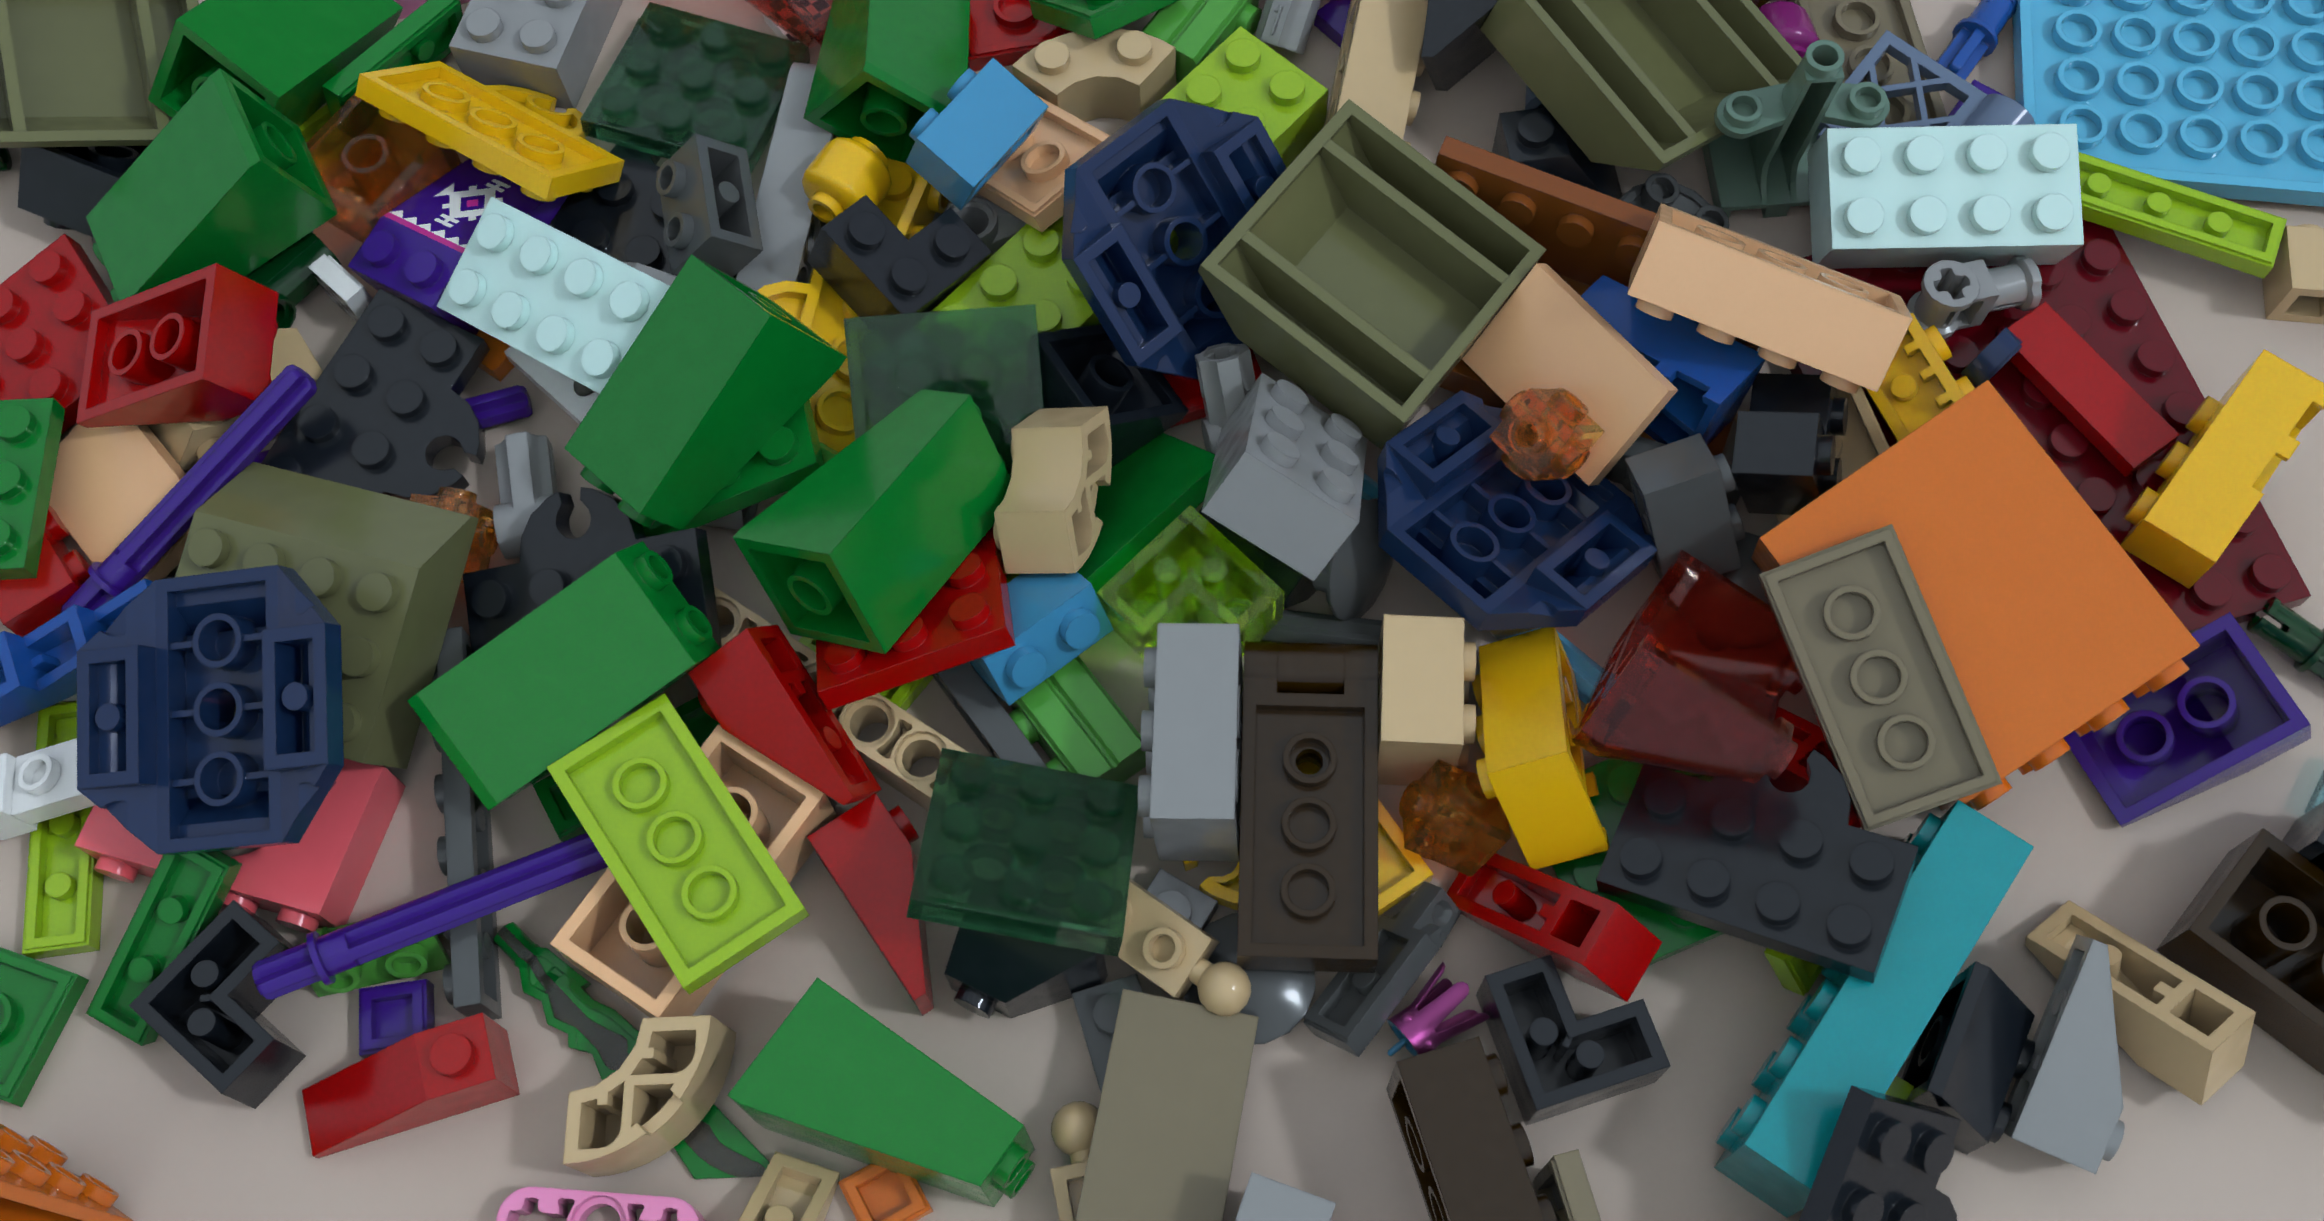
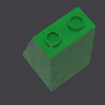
(269, 47)
(887, 68)
(213, 187)
(698, 396)
(880, 523)
(565, 673)
(876, 1098)

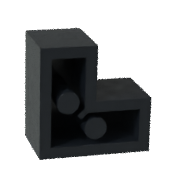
(884, 271)
(1788, 443)
(213, 1010)
(1561, 1060)

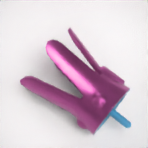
(1421, 1024)

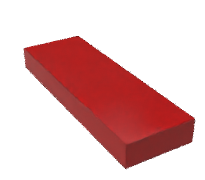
(2089, 391)

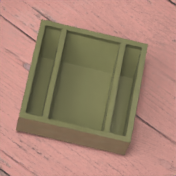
(82, 71)
(1639, 75)
(1366, 273)
(375, 565)

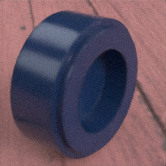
(1992, 358)

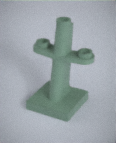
(1773, 127)

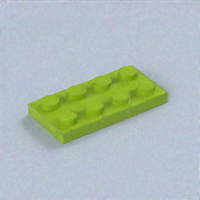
(677, 843)

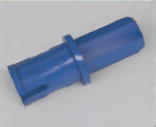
(1976, 36)

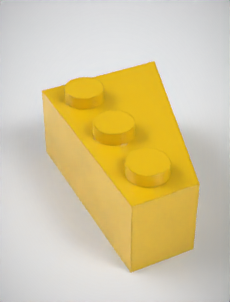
(2222, 469)
(1529, 758)

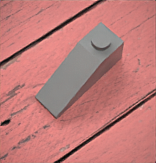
(2073, 1087)

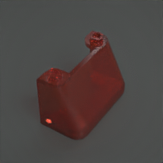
(1695, 682)

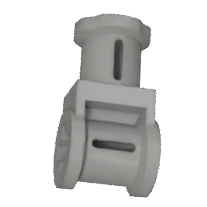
(1964, 293)

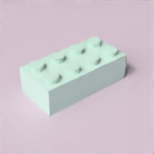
(1944, 195)
(550, 295)

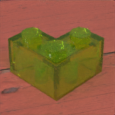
(1189, 576)

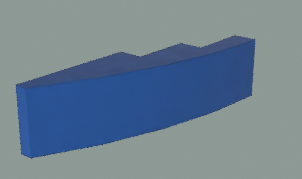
(43, 664)

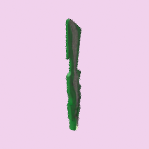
(715, 1146)

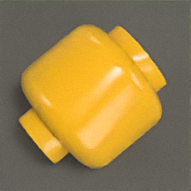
(843, 175)

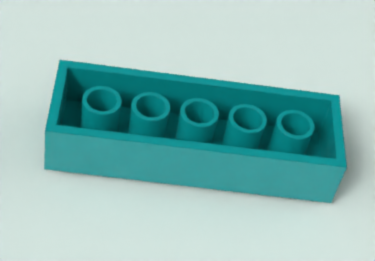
(1864, 1029)

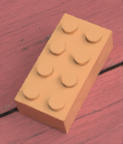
(1768, 299)
(605, 931)

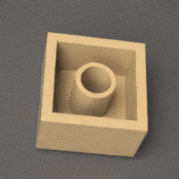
(1423, 696)

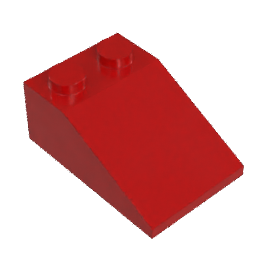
(179, 352)

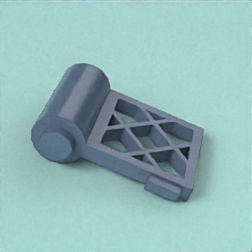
(1977, 106)

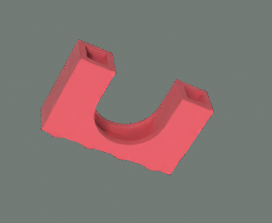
(301, 881)

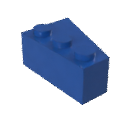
(1707, 373)

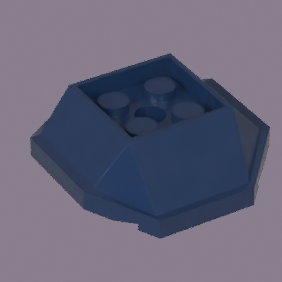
(1122, 199)
(1499, 545)
(162, 700)

